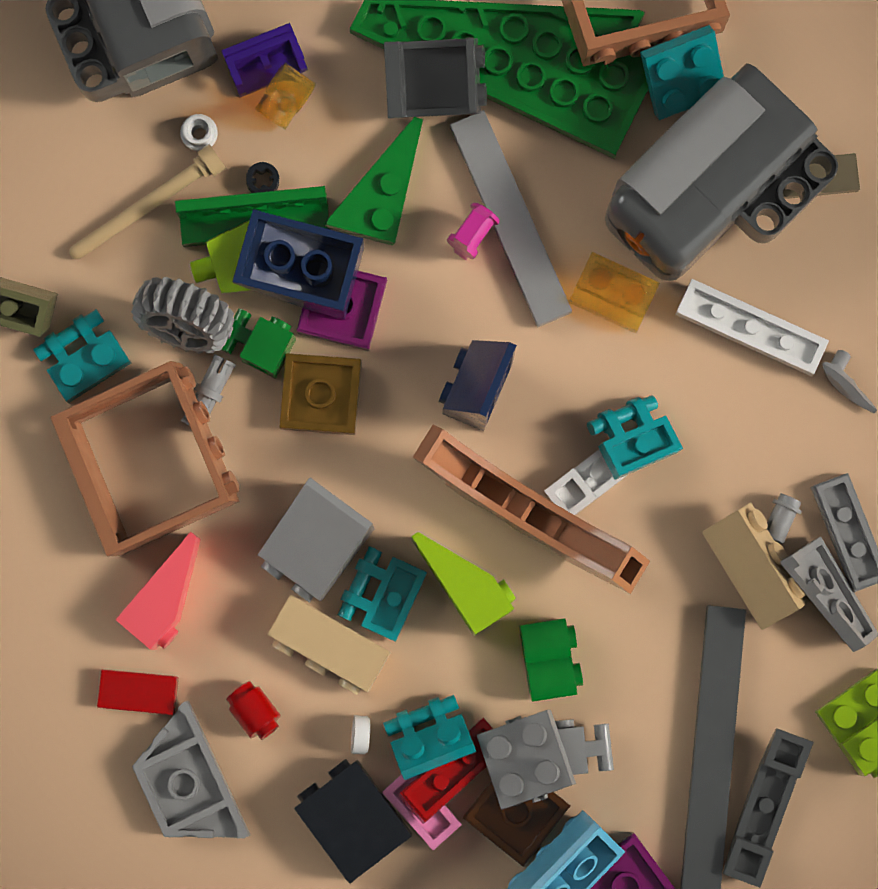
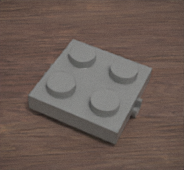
(526, 759)

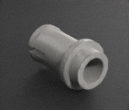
(782, 517)

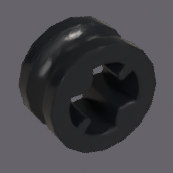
(261, 168)

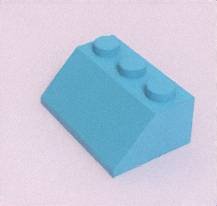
(572, 859)

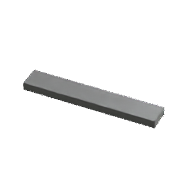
(516, 227)

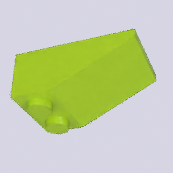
(469, 588)

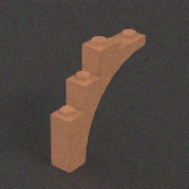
(530, 512)

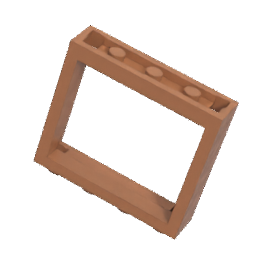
(637, 39)
(90, 478)

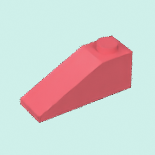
(161, 601)

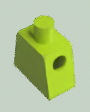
(223, 259)

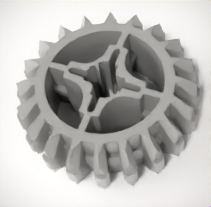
(183, 315)

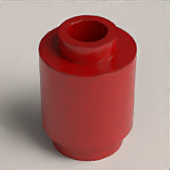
(253, 711)

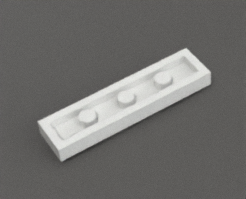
(752, 327)

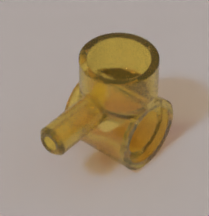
(285, 95)

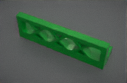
(212, 216)

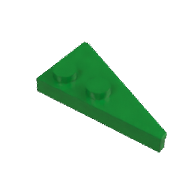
(378, 200)

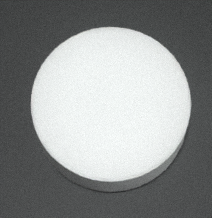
(360, 735)

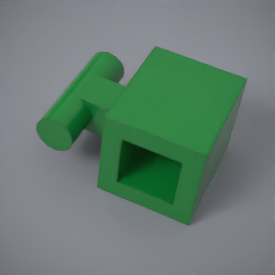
(264, 346)

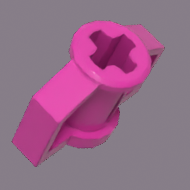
(472, 231)

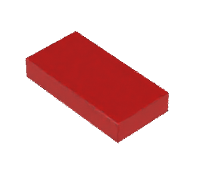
(137, 692)

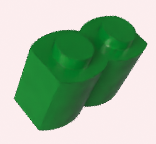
(549, 659)

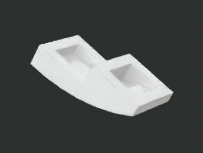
(582, 484)

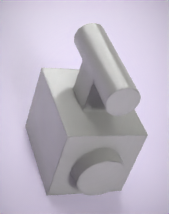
(578, 749)

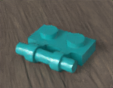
(88, 365)
(638, 447)
(393, 597)
(431, 746)

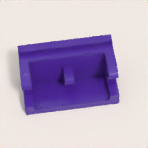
(259, 58)

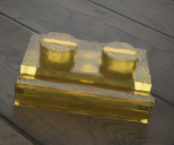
(614, 292)

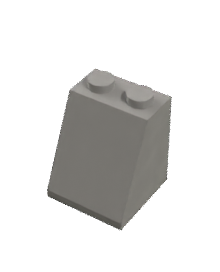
(315, 541)

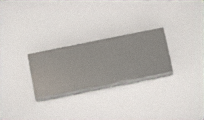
(848, 530)

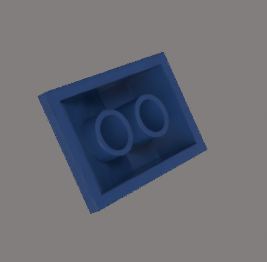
(299, 263)
(478, 382)

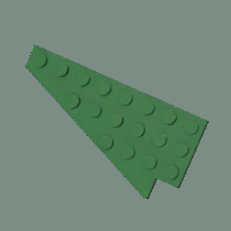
(528, 60)

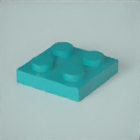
(682, 71)

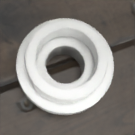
(194, 122)

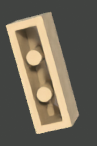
(755, 566)
(328, 645)

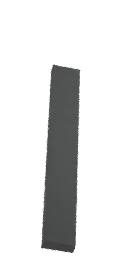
(713, 748)

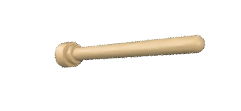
(205, 164)

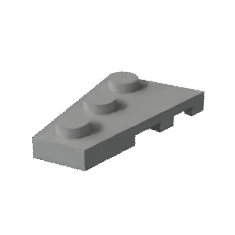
(830, 592)

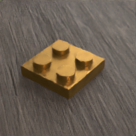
(320, 394)

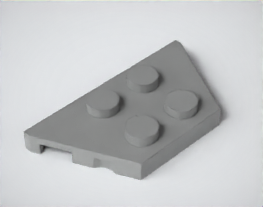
(187, 783)

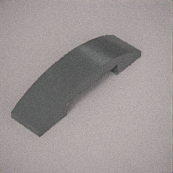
(766, 806)

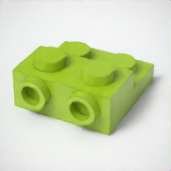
(854, 723)

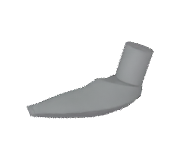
(845, 384)

